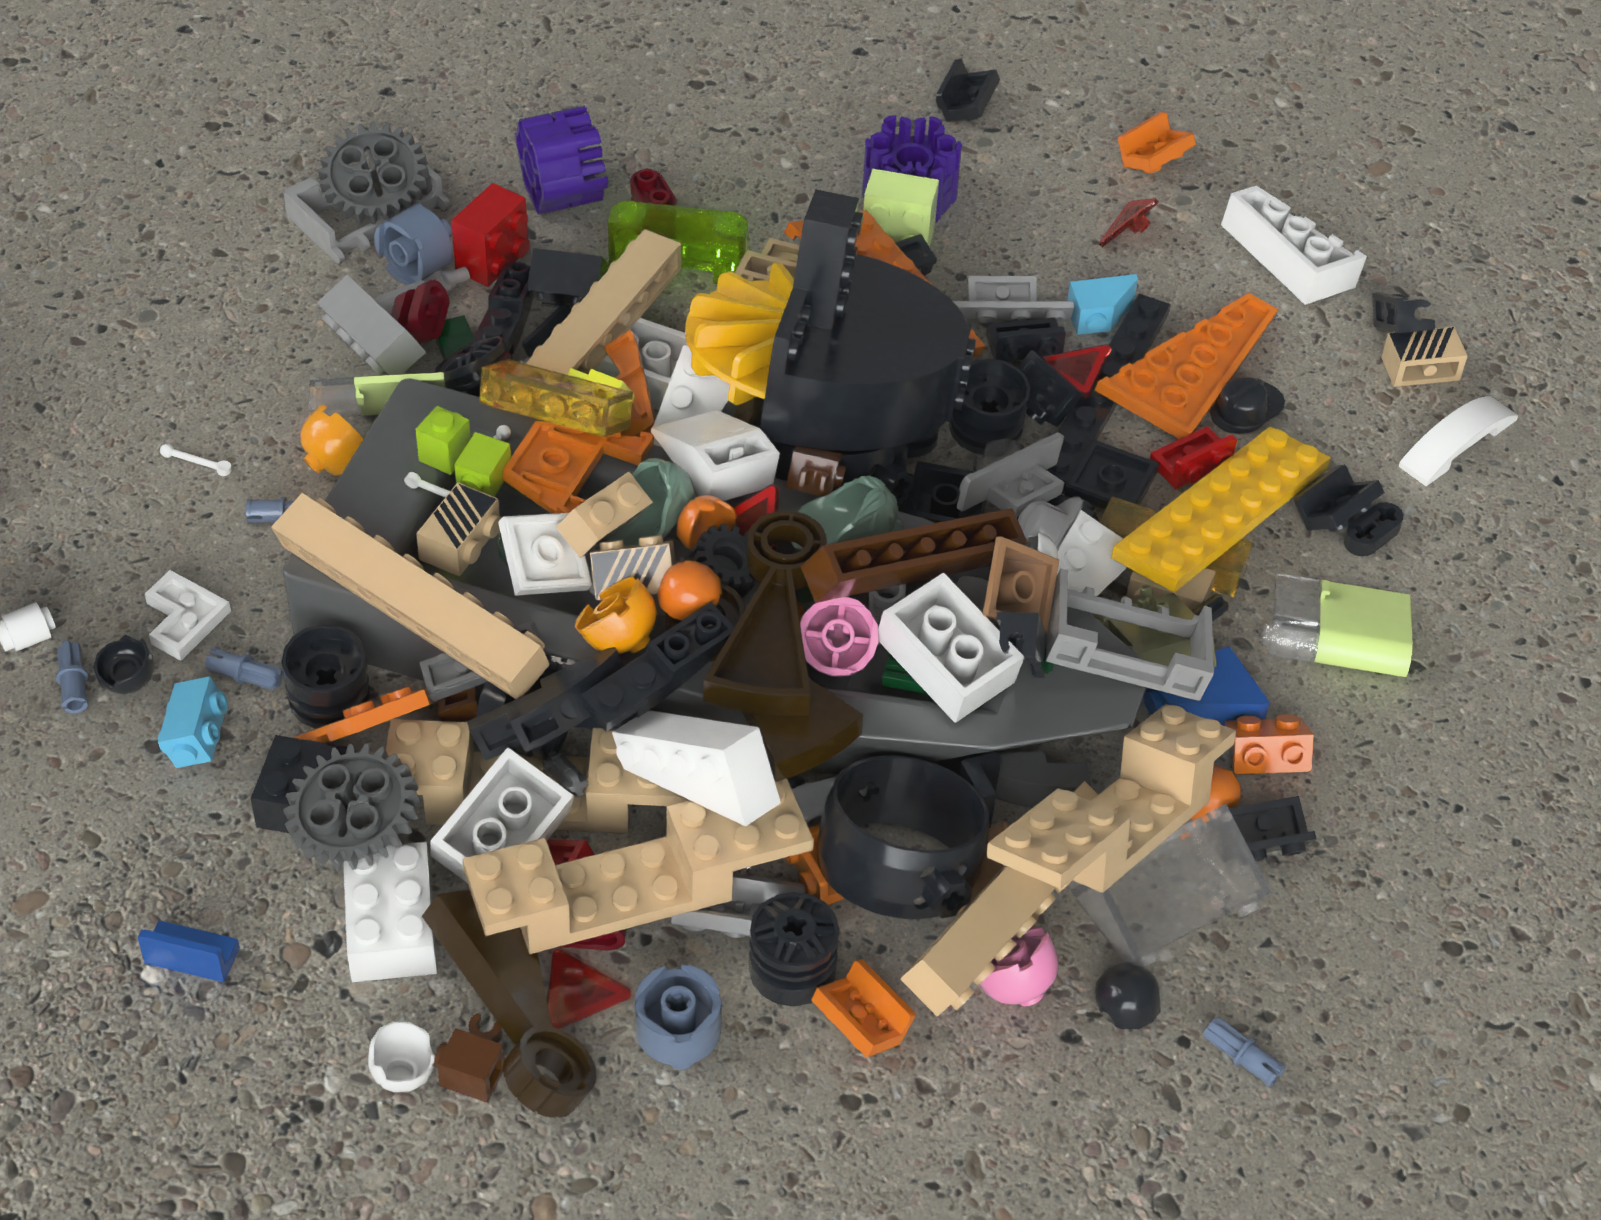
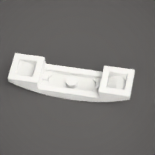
(1454, 435)

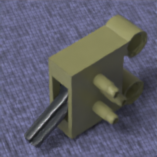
(1155, 644)

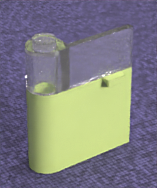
(361, 394)
(1340, 625)

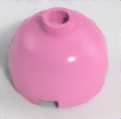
(839, 636)
(1024, 971)

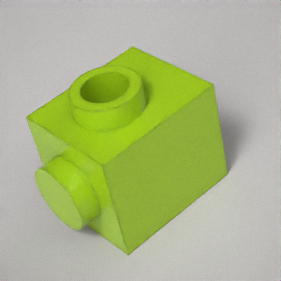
(442, 439)
(483, 464)

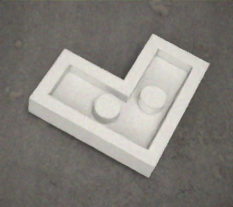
(190, 612)

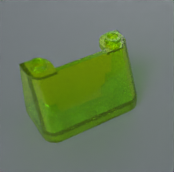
(707, 237)

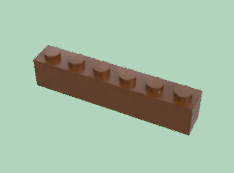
(908, 555)

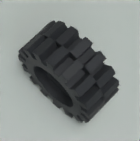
(729, 545)

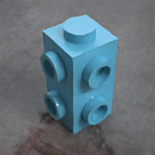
(193, 722)

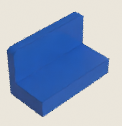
(188, 950)

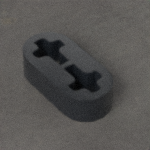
(1378, 533)

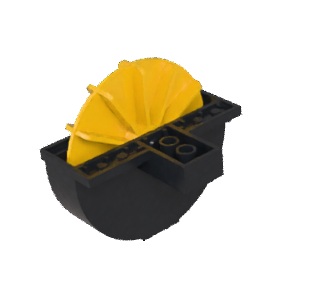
(842, 350)

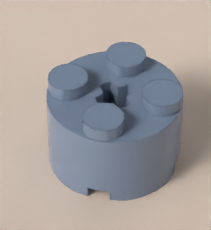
(414, 244)
(678, 1015)

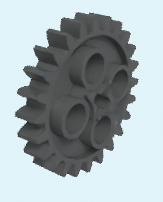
(342, 180)
(319, 802)

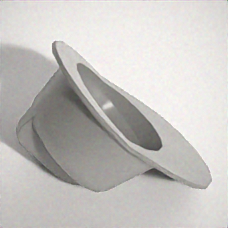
(1049, 519)

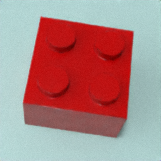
(490, 233)

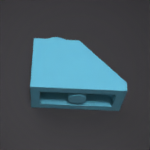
(1101, 302)

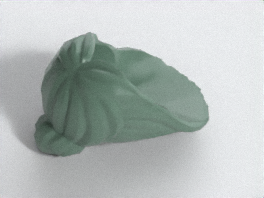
(669, 490)
(855, 511)

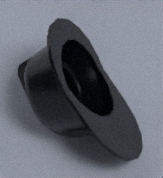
(1246, 405)

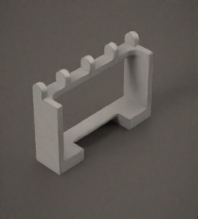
(305, 200)
(1077, 646)

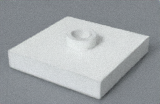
(540, 556)

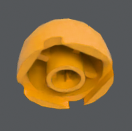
(328, 441)
(620, 619)

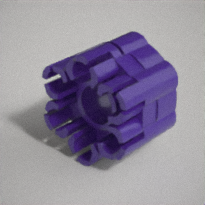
(917, 155)
(554, 163)

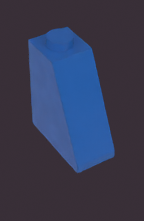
(1226, 698)

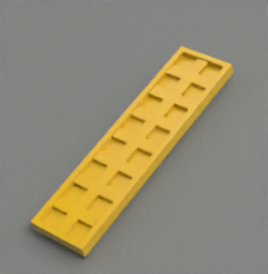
(1220, 509)

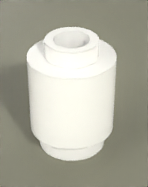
(25, 627)

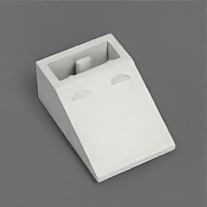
(720, 454)

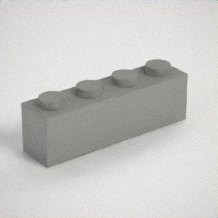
(369, 329)

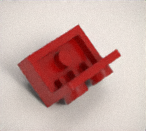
(1193, 456)

